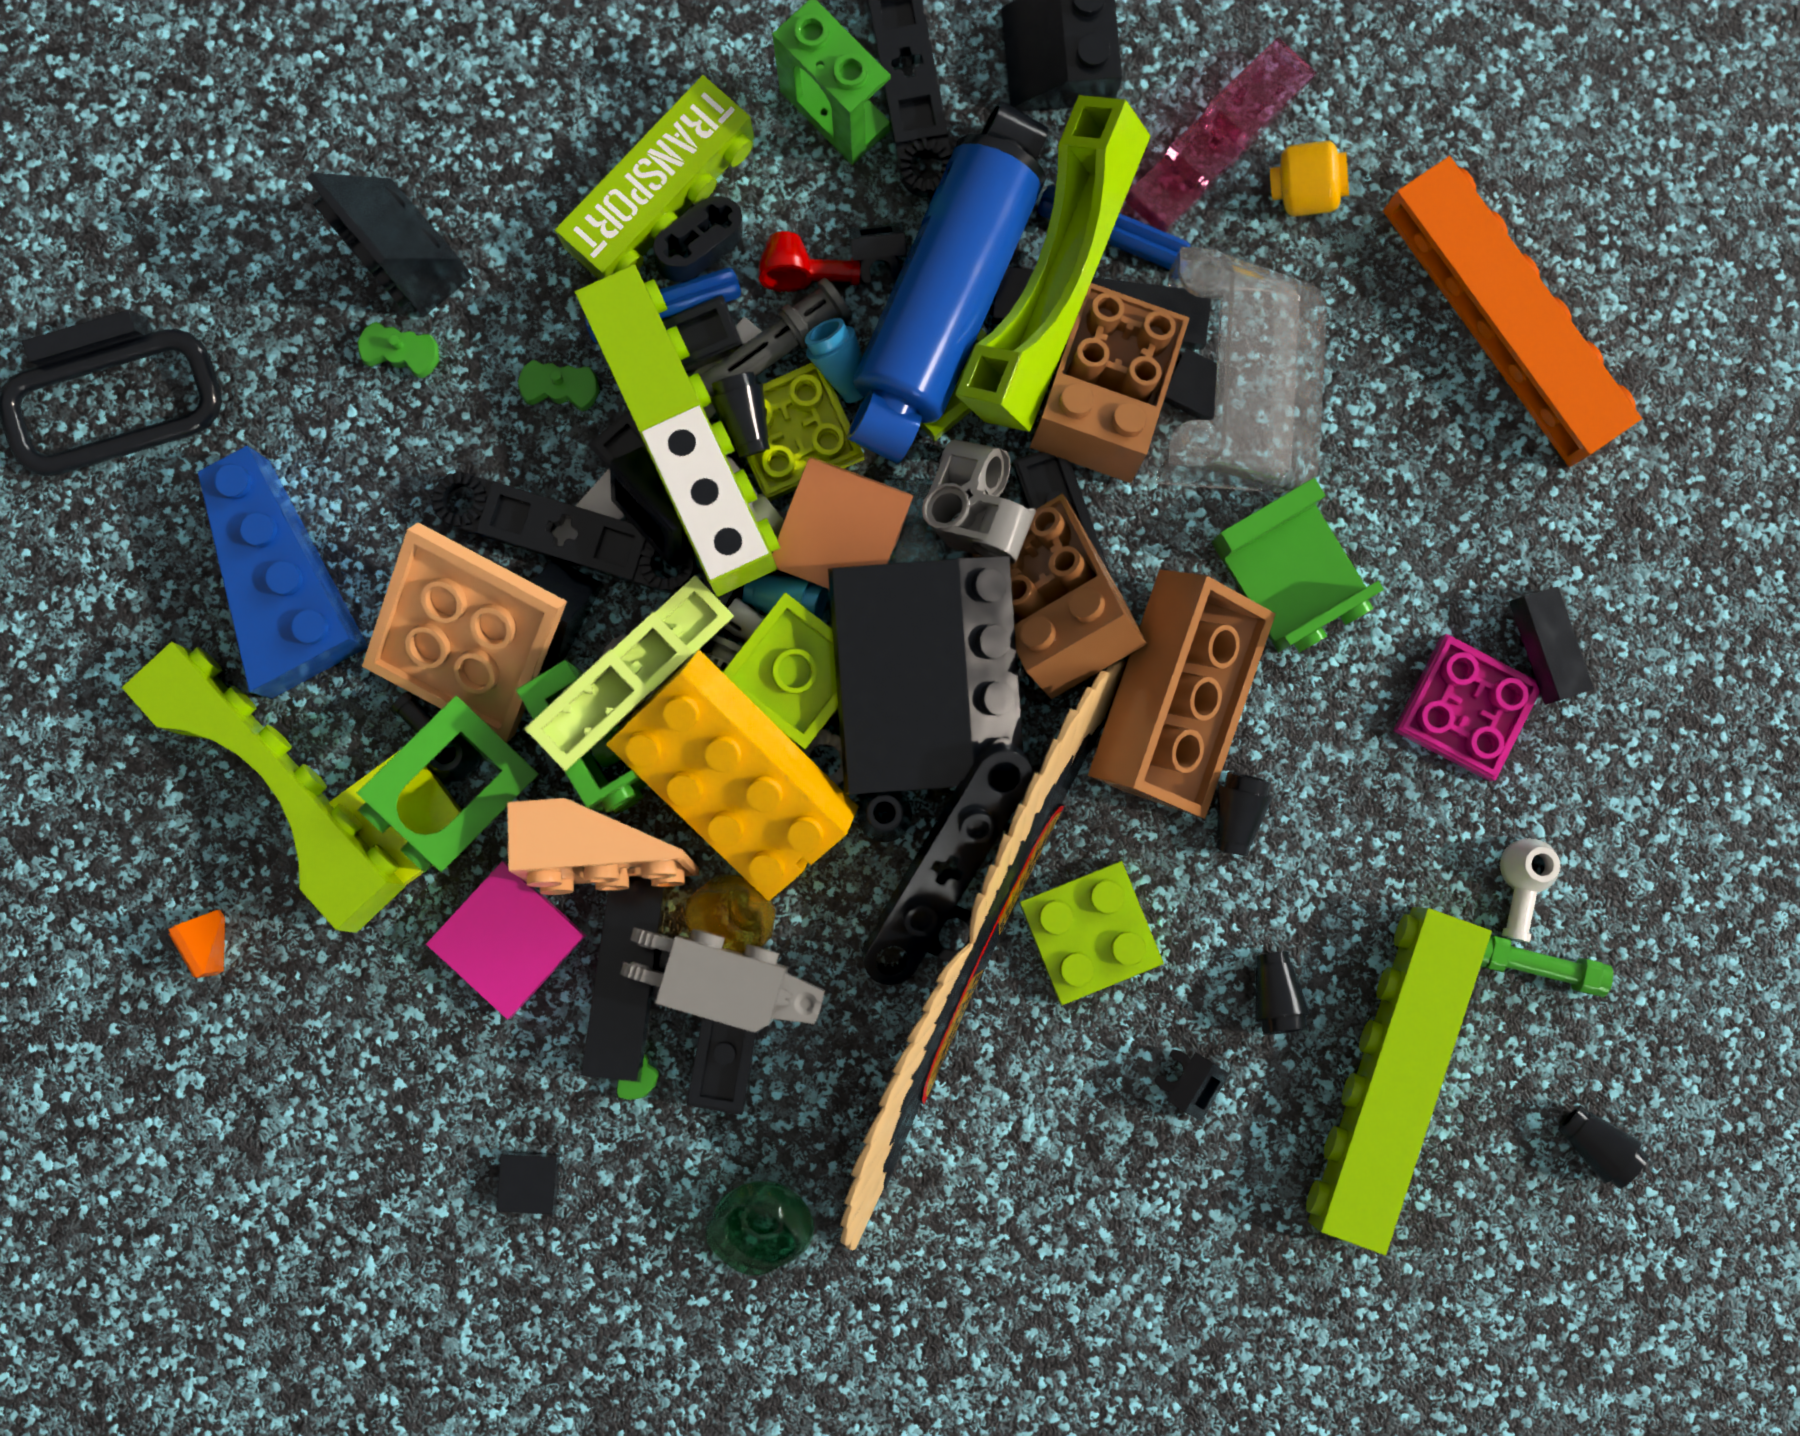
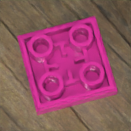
(1468, 707)
(506, 940)

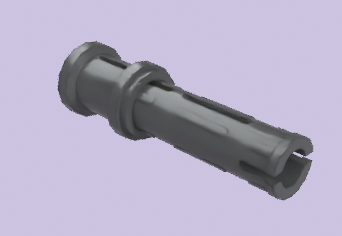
(782, 335)

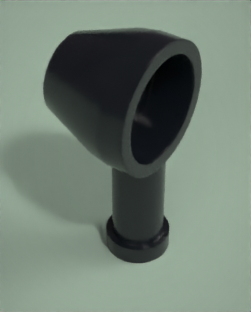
(467, 757)

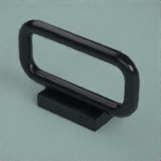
(90, 349)

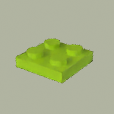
(789, 670)
(1091, 933)

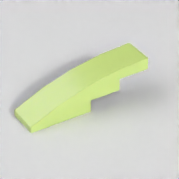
(629, 673)

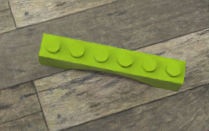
(1095, 170)
(335, 864)

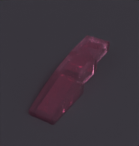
(1220, 135)

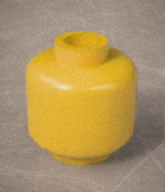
(1310, 178)

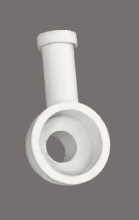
(1519, 875)

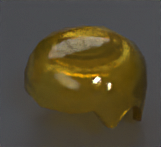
(732, 910)

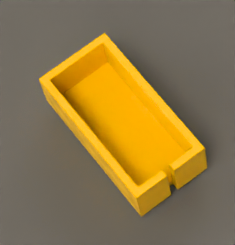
(734, 776)

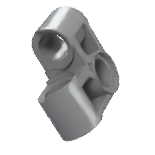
(970, 484)

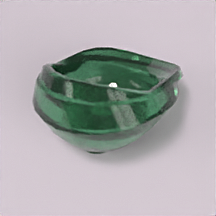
(760, 1227)

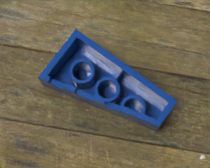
(275, 582)

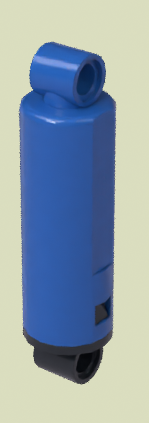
(948, 281)

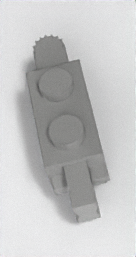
(724, 983)

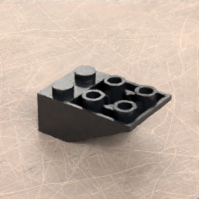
(390, 238)

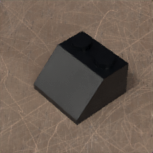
(1060, 52)

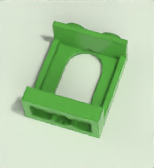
(833, 74)
(585, 773)
(385, 786)

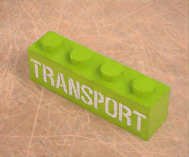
(658, 180)

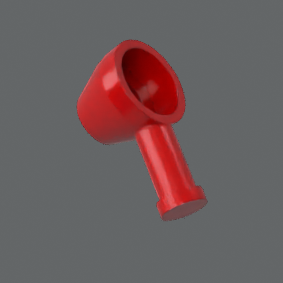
(788, 268)

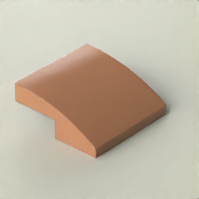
(839, 522)

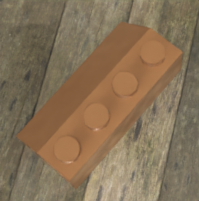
(1182, 692)

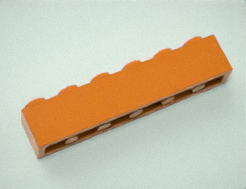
(1511, 311)

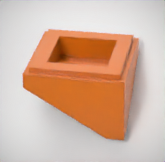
(201, 943)

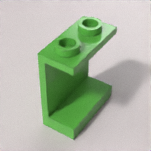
(1295, 568)

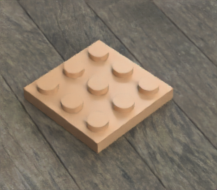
(462, 629)

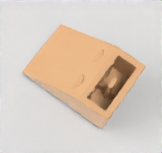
(568, 844)

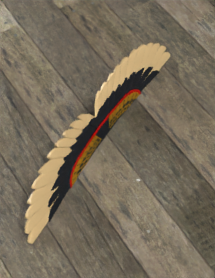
(959, 978)

